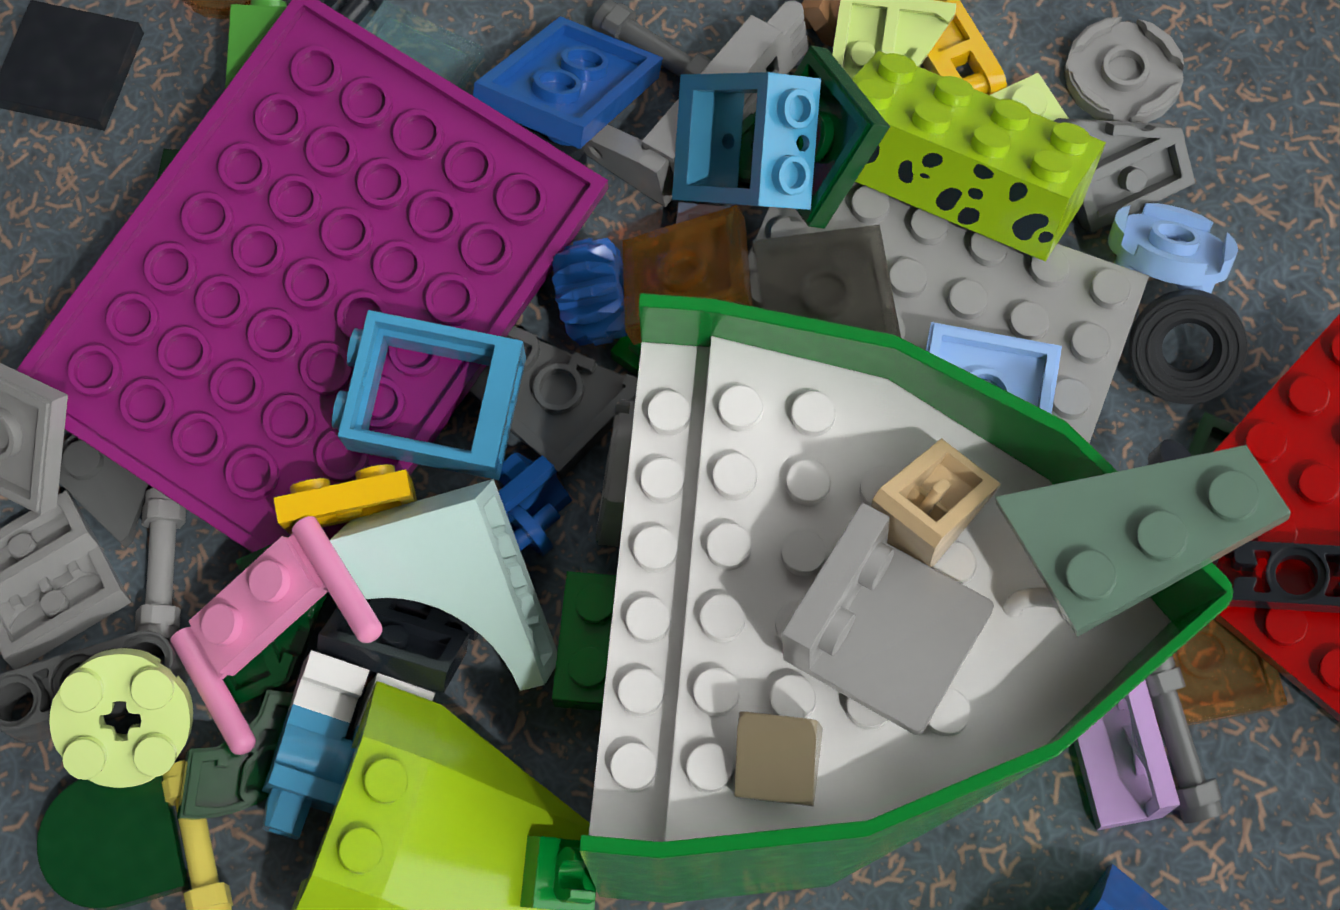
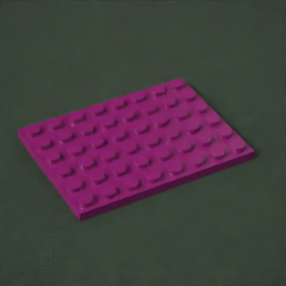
(295, 207)

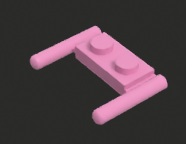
(260, 608)

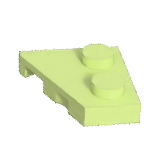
(888, 27)

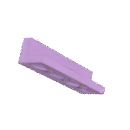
(1117, 756)

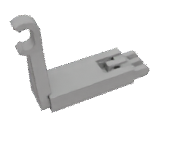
(752, 49)

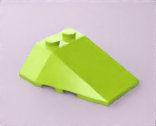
(429, 817)

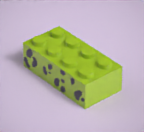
(975, 156)

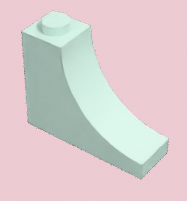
(461, 559)

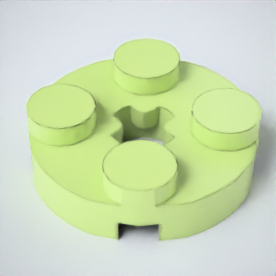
(92, 747)

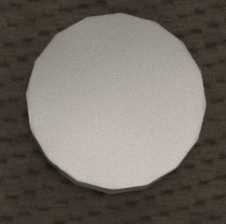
(1121, 87)

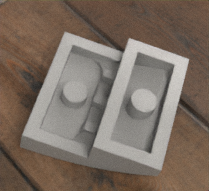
(52, 582)

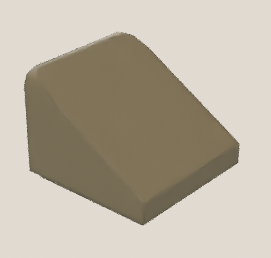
(777, 758)

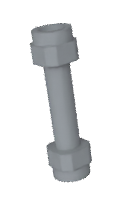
(163, 519)

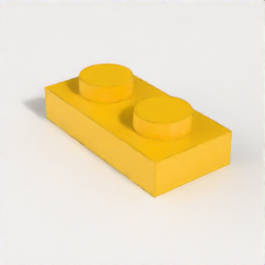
(372, 491)

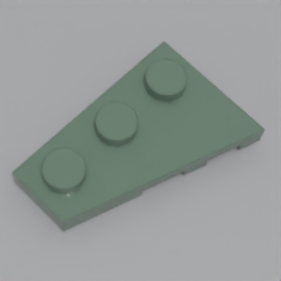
(1140, 529)

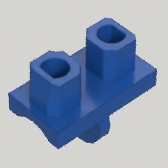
(531, 500)

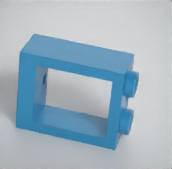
(712, 131)
(367, 355)

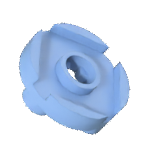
(1172, 246)

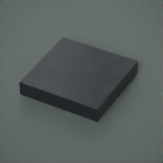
(68, 64)

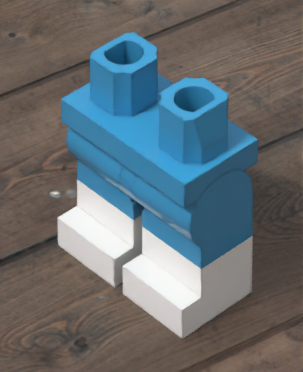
(312, 744)

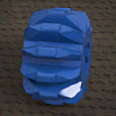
(590, 291)

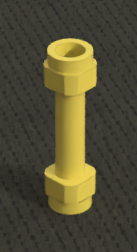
(206, 889)

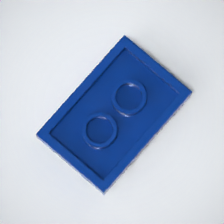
(568, 81)

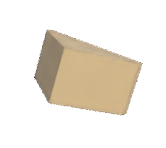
(933, 501)

